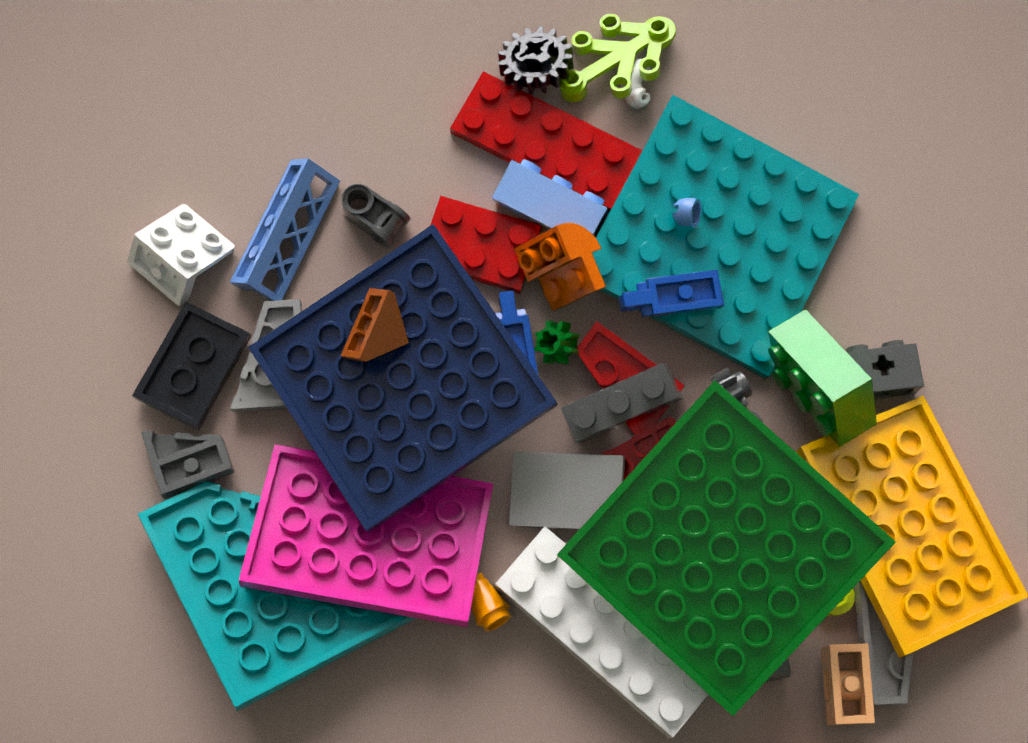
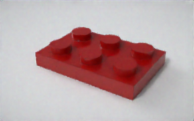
(485, 241)

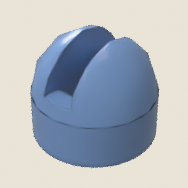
(688, 212)

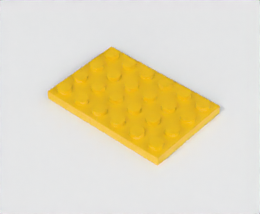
(946, 553)

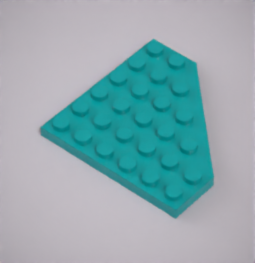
(250, 634)

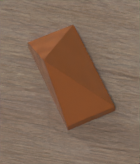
(376, 328)

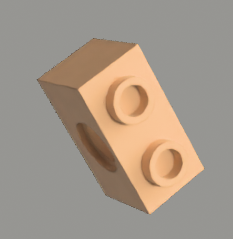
(847, 684)

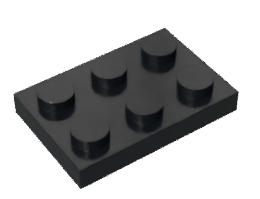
(191, 365)

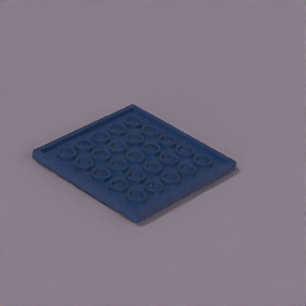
(415, 412)

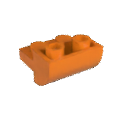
(562, 263)

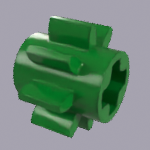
(556, 342)

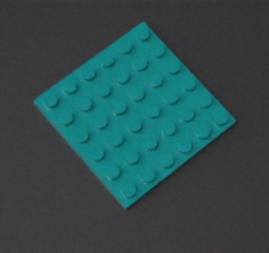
(760, 225)

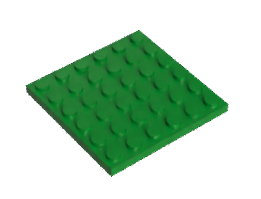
(725, 548)

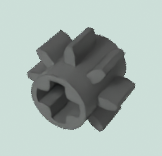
(735, 384)

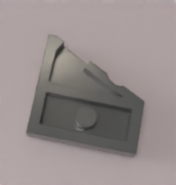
(186, 460)

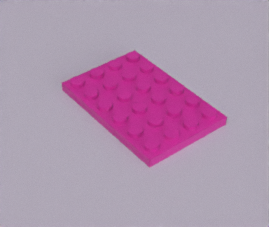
(409, 566)

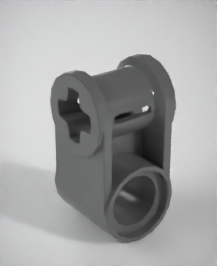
(378, 219)

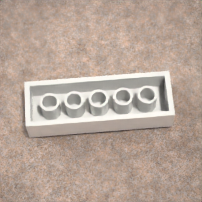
(599, 635)

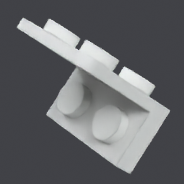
(177, 251)

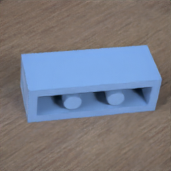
(547, 200)

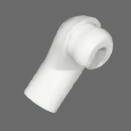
(638, 97)

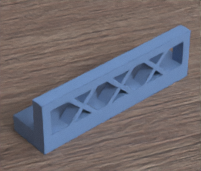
(274, 226)

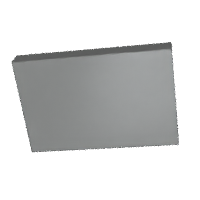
(561, 488)

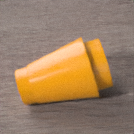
(488, 605)

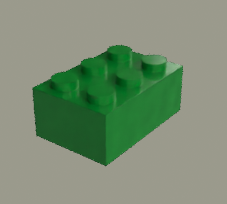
(822, 378)

